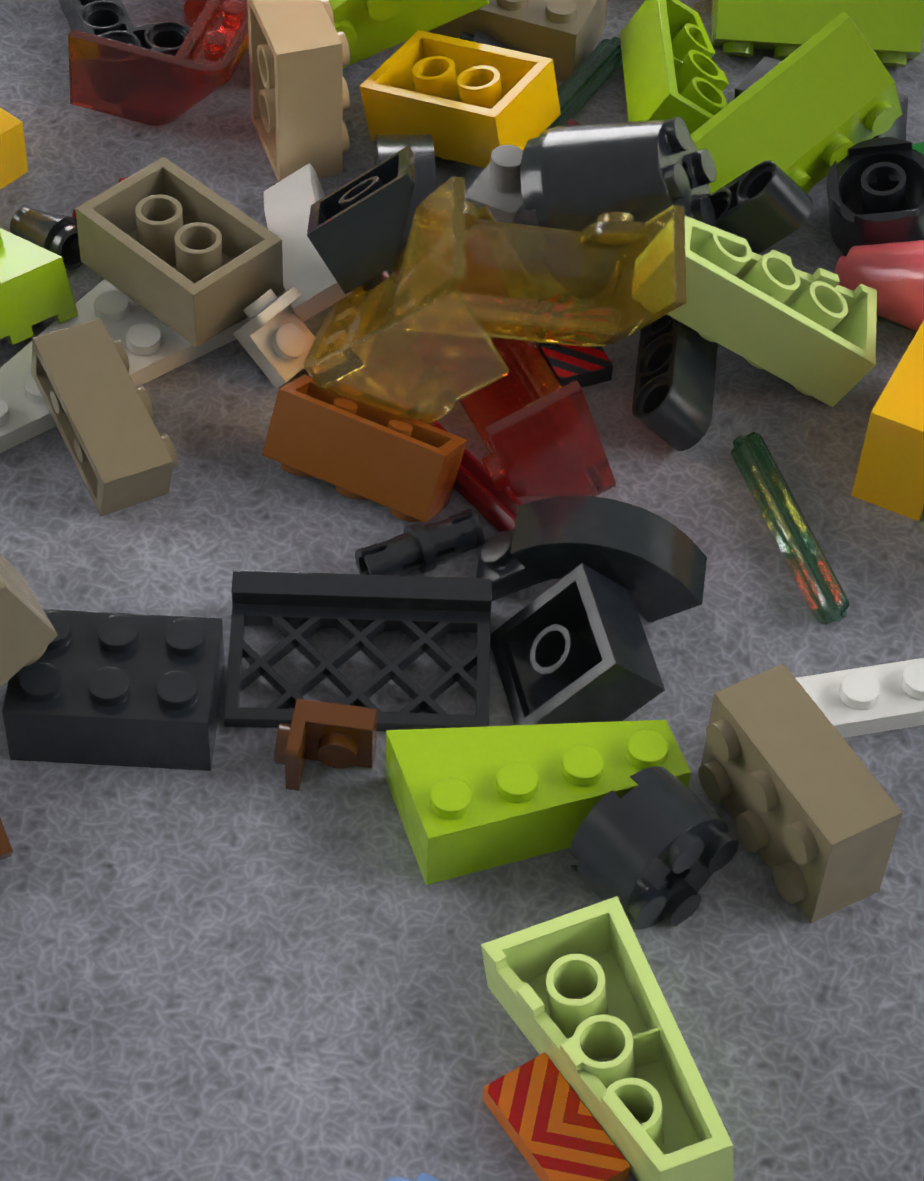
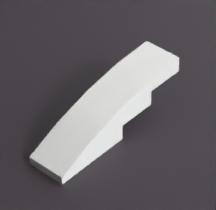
(287, 216)

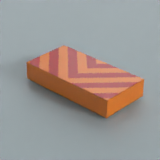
(553, 1125)

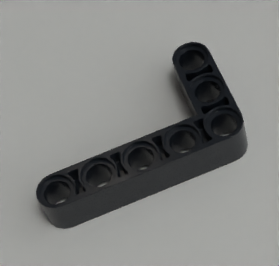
(673, 360)

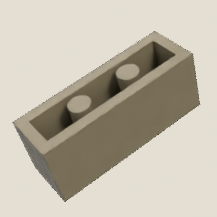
(103, 416)

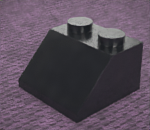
(364, 222)
(576, 654)

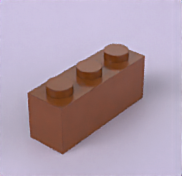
(364, 450)

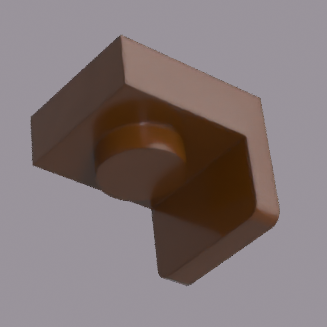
(325, 733)

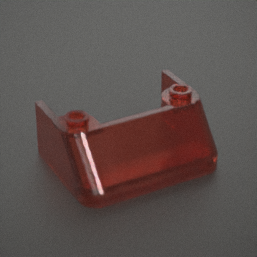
(152, 84)
(536, 430)

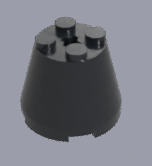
(615, 167)

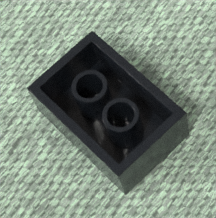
(120, 692)

